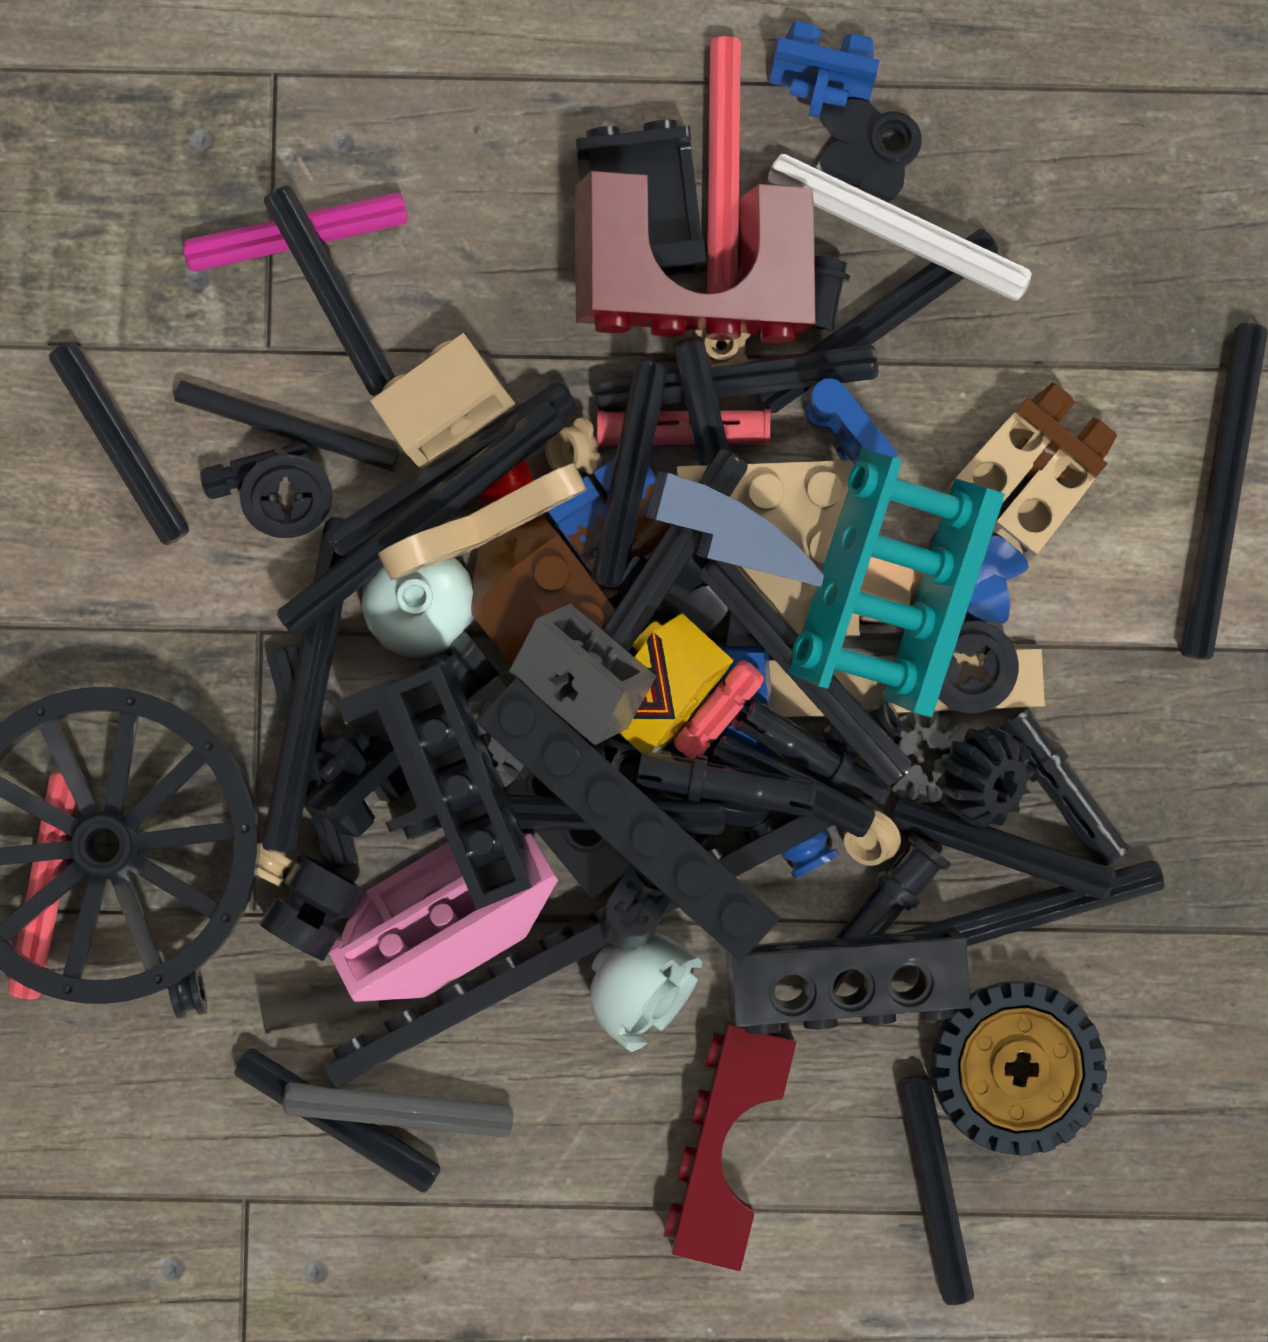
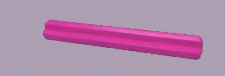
(265, 238)

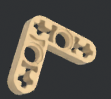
(483, 525)

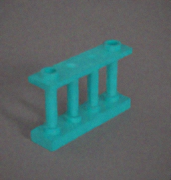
(942, 596)

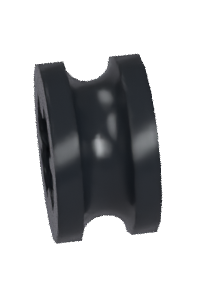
(189, 995)

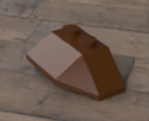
(527, 577)

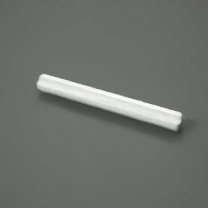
(903, 228)

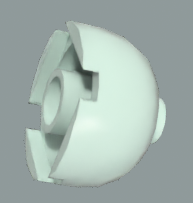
(421, 610)
(641, 988)

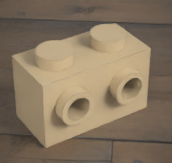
(442, 401)

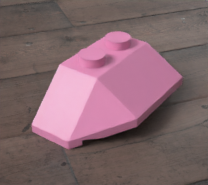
(425, 930)

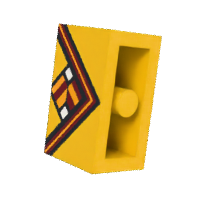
(686, 673)

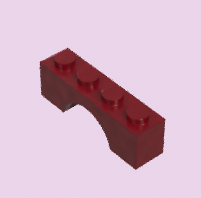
(713, 1220)

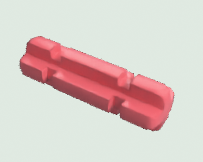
(719, 709)

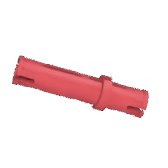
(674, 428)

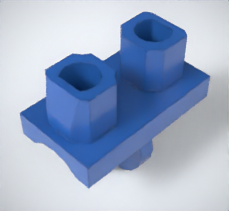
(823, 72)

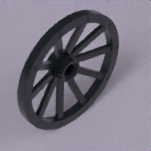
(242, 830)

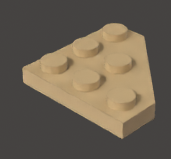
(805, 507)

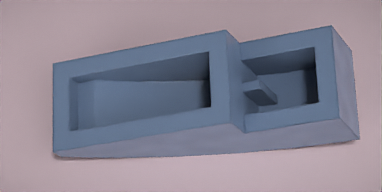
(729, 529)

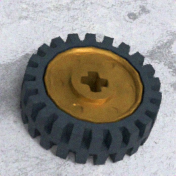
(1045, 1104)

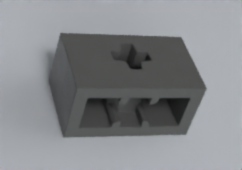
(582, 674)

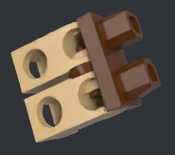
(1048, 458)

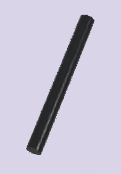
(286, 425)

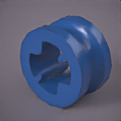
(810, 854)

